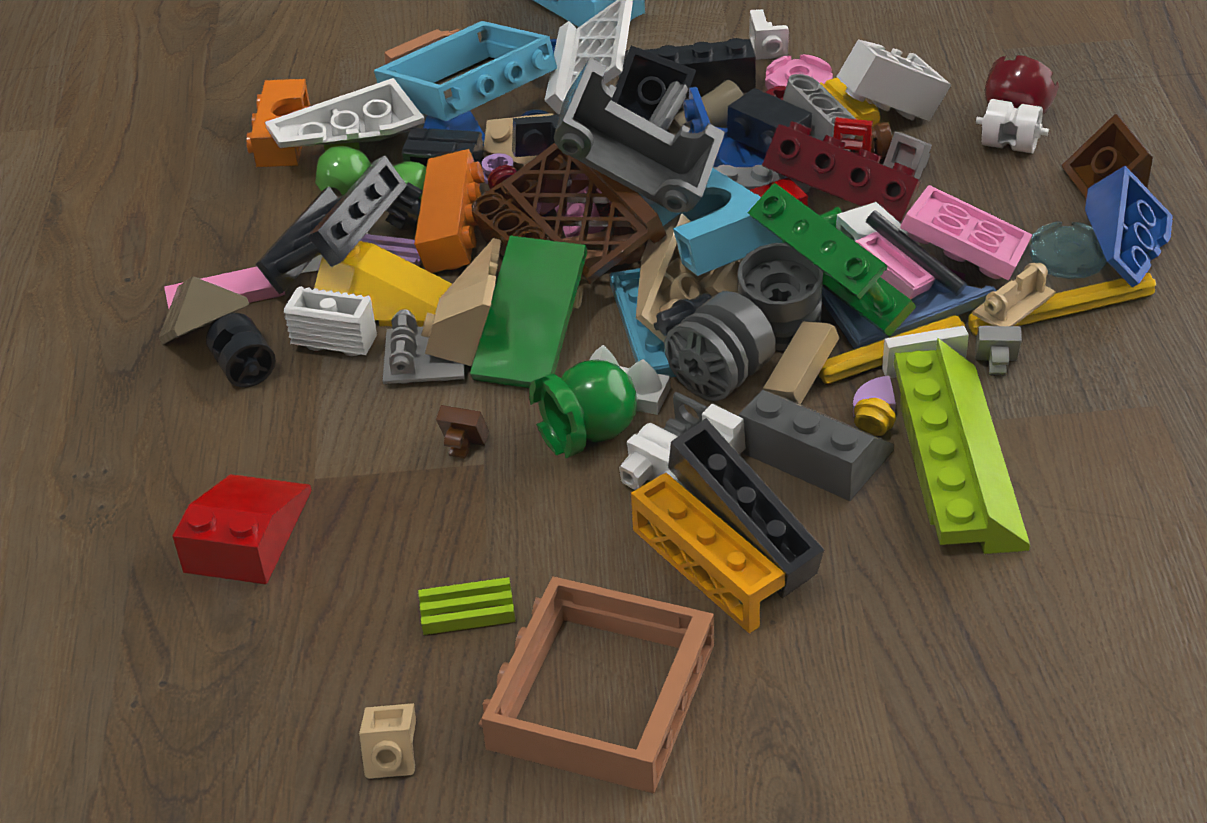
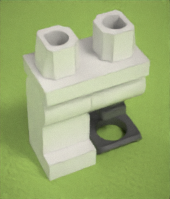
(651, 446)

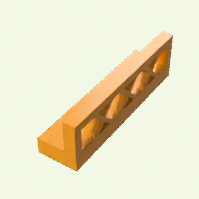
(705, 549)

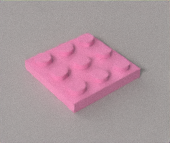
(966, 233)

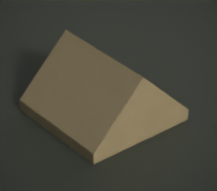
(197, 305)

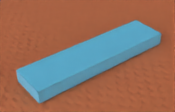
(642, 341)

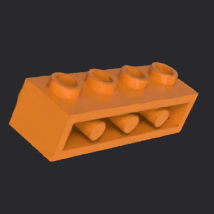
(446, 215)

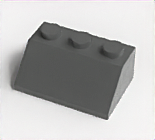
(811, 444)

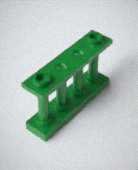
(847, 267)

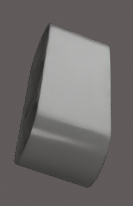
(813, 97)

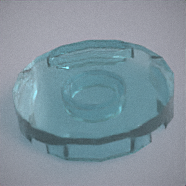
(1067, 250)

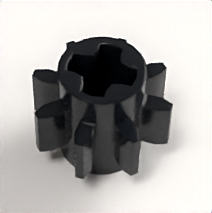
(405, 207)

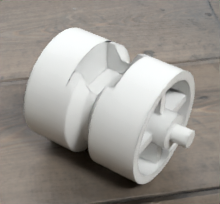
(1012, 126)

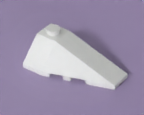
(355, 117)

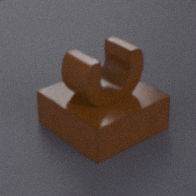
(461, 428)

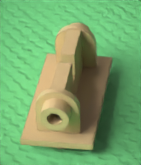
(1016, 297)

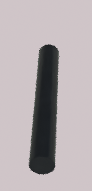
(916, 252)

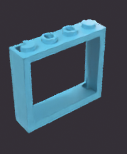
(518, 60)

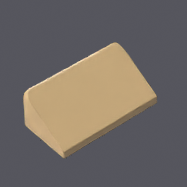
(802, 360)

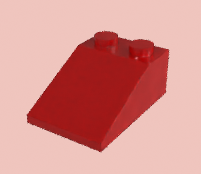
(239, 528)

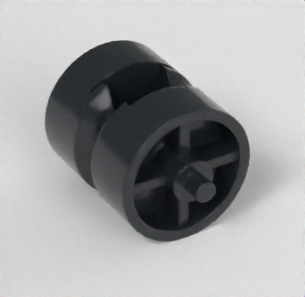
(240, 350)

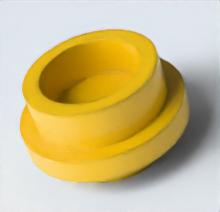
(874, 416)

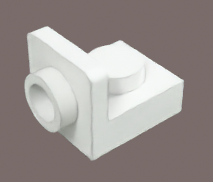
(766, 39)

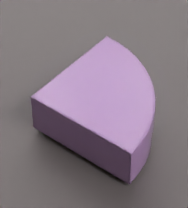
(876, 388)

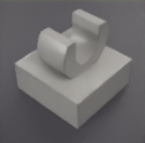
(908, 152)
(998, 346)

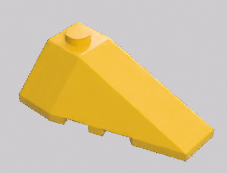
(387, 280)

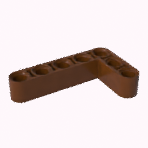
(502, 217)

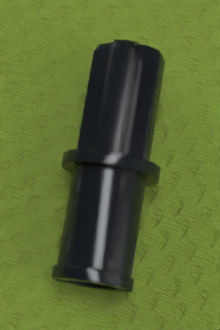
(680, 310)

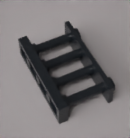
(332, 225)

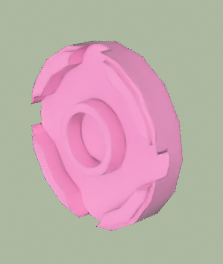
(781, 69)

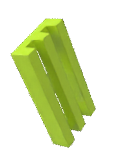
(466, 600)

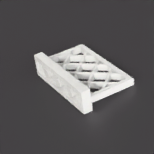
(600, 38)

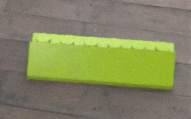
(957, 451)

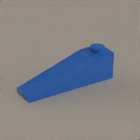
(1127, 223)

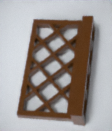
(623, 200)

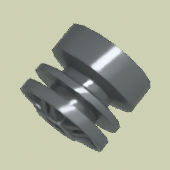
(783, 288)
(720, 345)

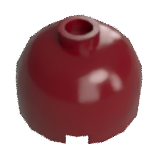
(1021, 82)

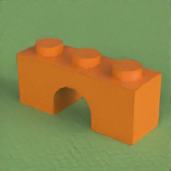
(276, 100)

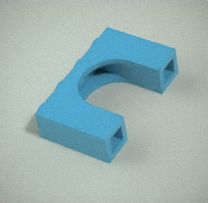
(718, 226)

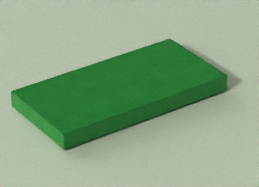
(529, 311)

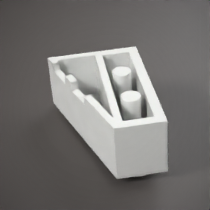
(893, 80)

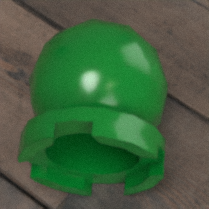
(587, 404)

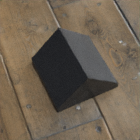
(646, 80)

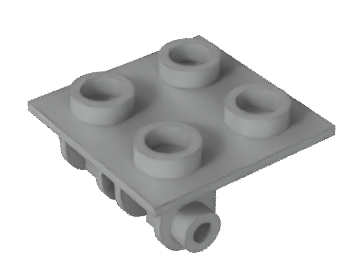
(406, 356)

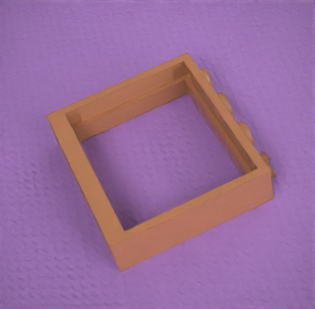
(615, 612)

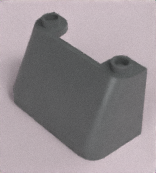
(632, 149)

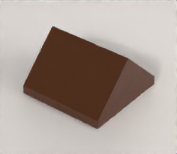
(1107, 152)

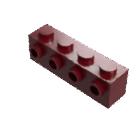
(841, 172)

